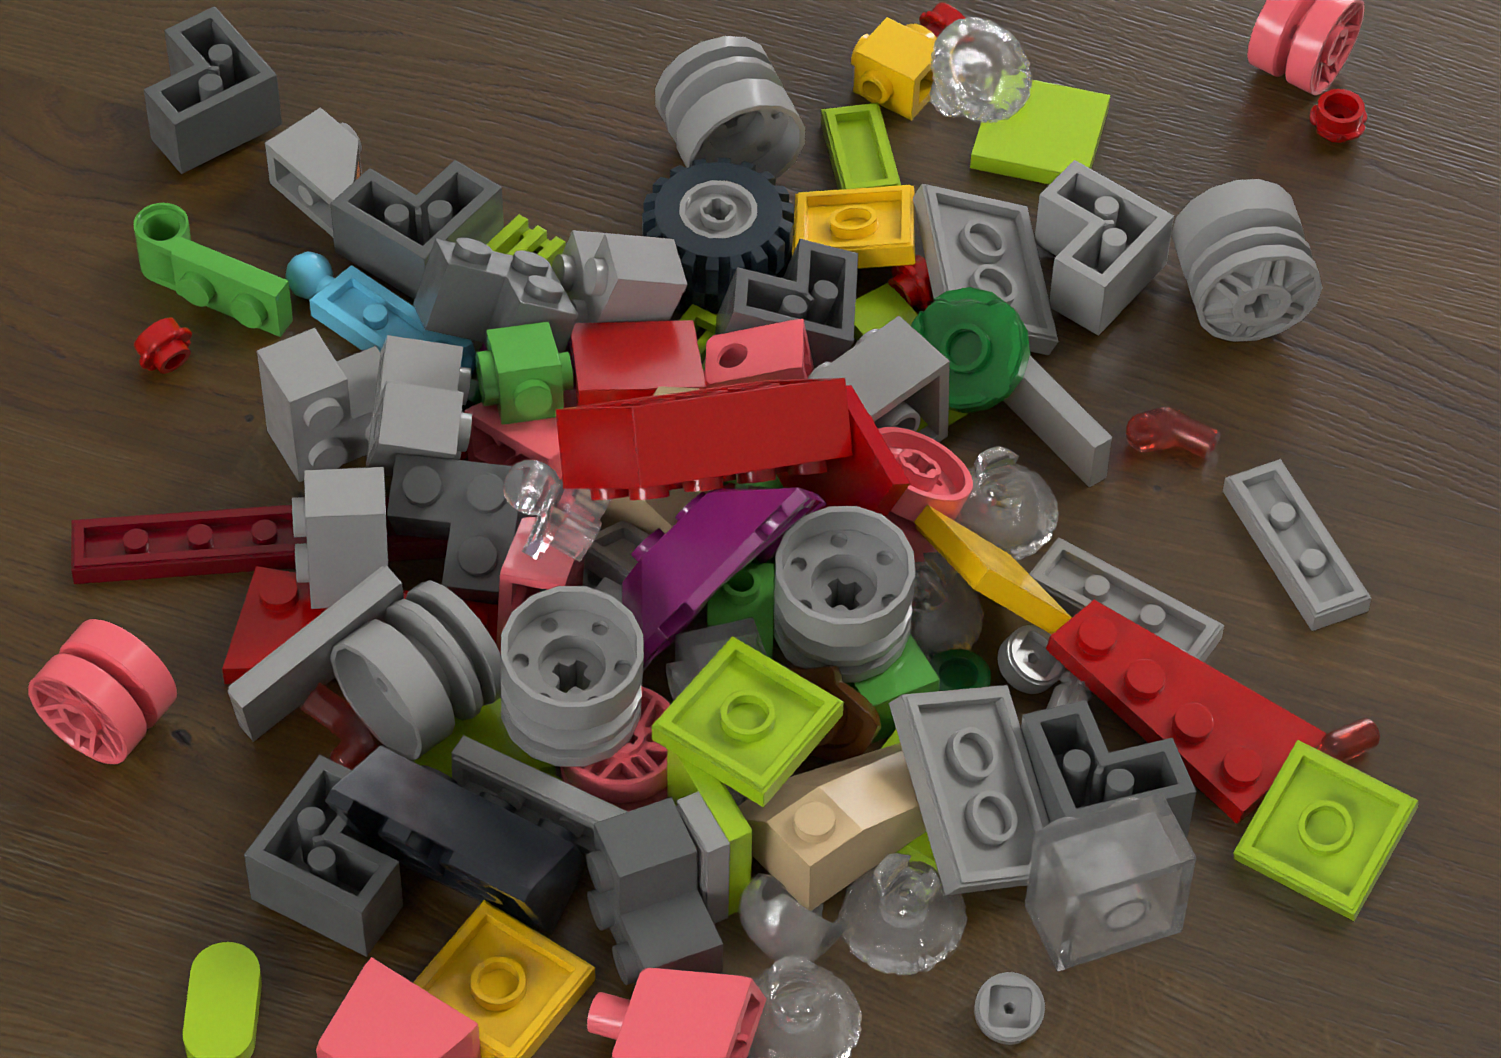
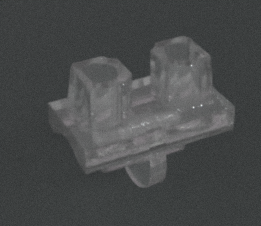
(564, 516)

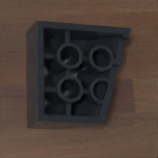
(460, 837)

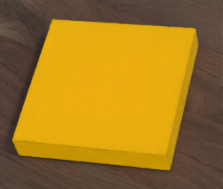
(861, 220)
(991, 570)
(506, 981)

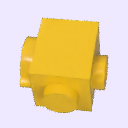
(895, 67)

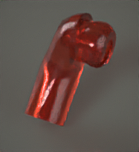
(1169, 428)
(343, 722)
(1350, 740)

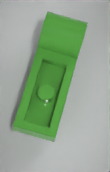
(207, 275)

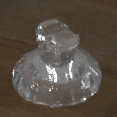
(979, 71)
(1009, 504)
(943, 608)
(899, 931)
(805, 1012)

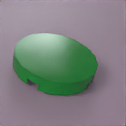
(981, 341)

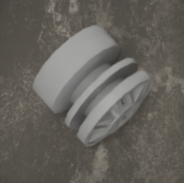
(729, 105)
(1246, 260)
(844, 592)
(418, 669)
(571, 675)

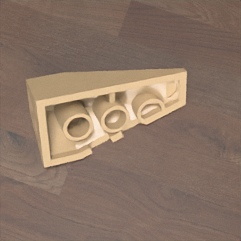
(835, 823)

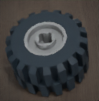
(721, 221)

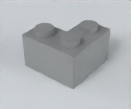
(1103, 244)
(620, 277)
(419, 402)
(317, 405)
(343, 529)

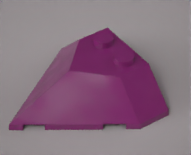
(703, 551)

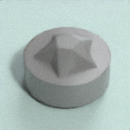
(1027, 662)
(1009, 1008)

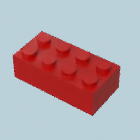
(703, 438)

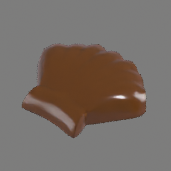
(859, 721)

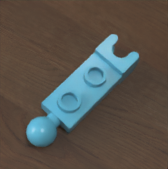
(361, 307)

